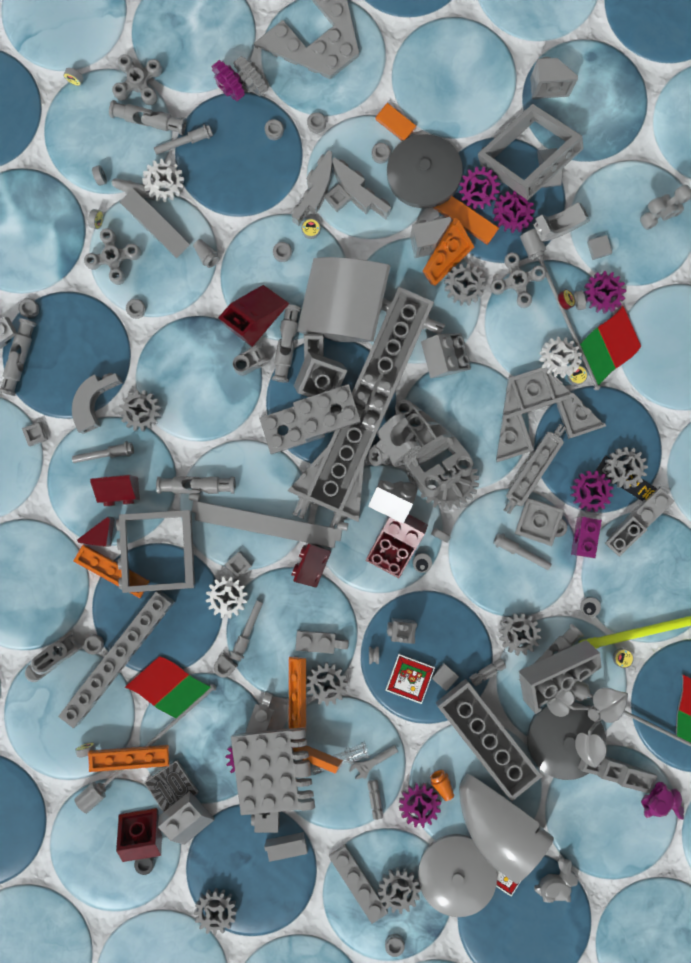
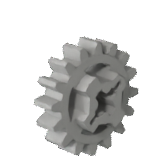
(250, 76)
(472, 285)
(138, 418)
(622, 475)
(523, 627)
(335, 687)
(405, 886)
(216, 920)

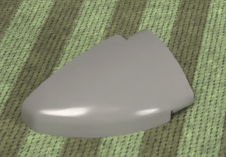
(502, 831)

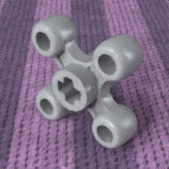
(137, 79)
(666, 207)
(111, 249)
(515, 272)

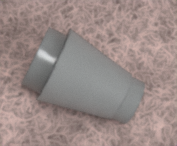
(207, 255)

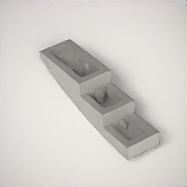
(154, 223)
(622, 773)

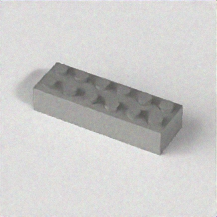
(488, 740)

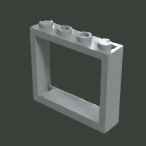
(547, 169)
(122, 544)

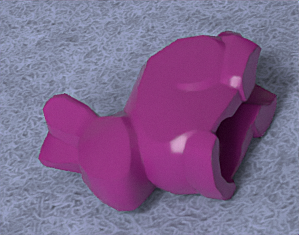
(661, 801)

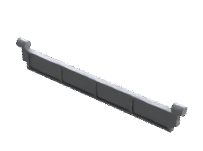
(266, 524)

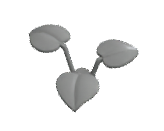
(608, 706)

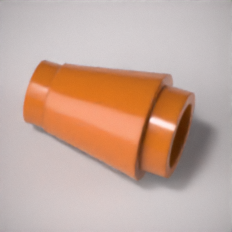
(442, 784)

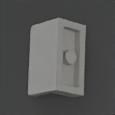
(286, 846)

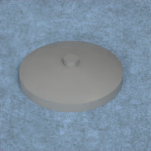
(456, 876)

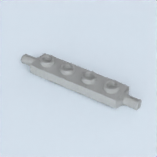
(534, 469)

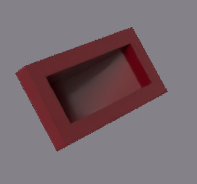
(100, 534)

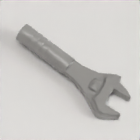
(365, 766)

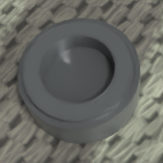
(144, 866)

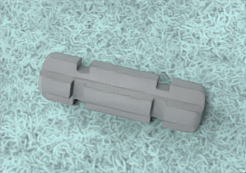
(487, 672)
(375, 799)

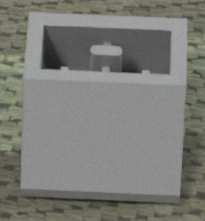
(427, 235)
(445, 355)

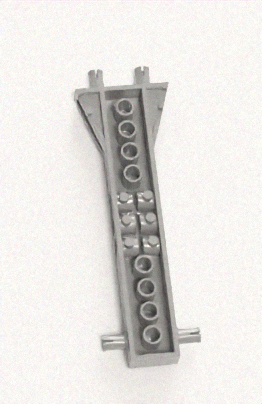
(337, 473)

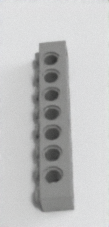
(116, 659)

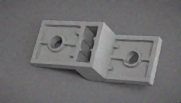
(310, 419)

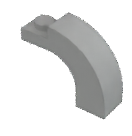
(561, 223)
(85, 398)

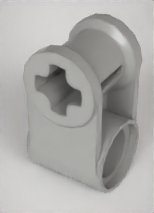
(251, 359)

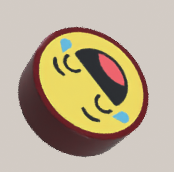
(566, 299)

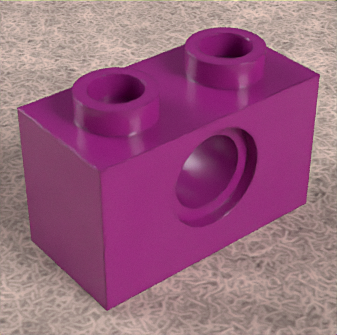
(586, 537)

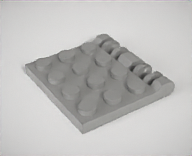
(269, 773)

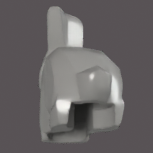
(558, 887)

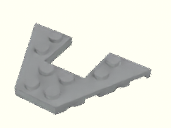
(325, 55)
(532, 392)

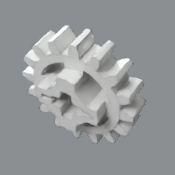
(161, 172)
(560, 357)
(223, 609)

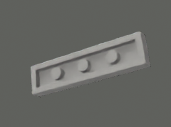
(358, 883)

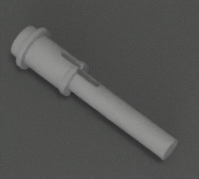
(193, 136)
(112, 451)
(513, 547)
(242, 641)

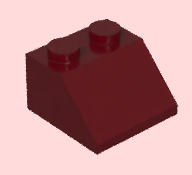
(116, 489)
(139, 835)

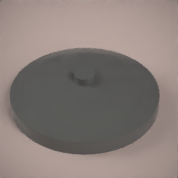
(424, 171)
(553, 741)

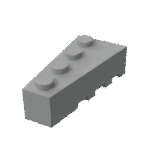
(557, 674)

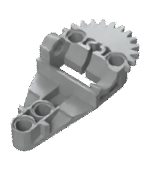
(434, 440)

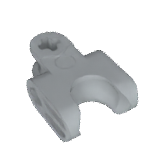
(391, 447)
(52, 657)

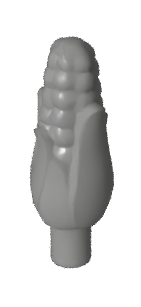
(127, 186)

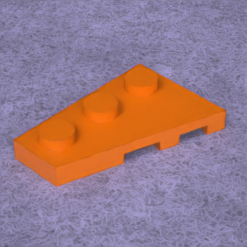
(448, 253)

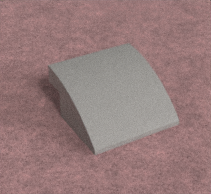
(343, 299)

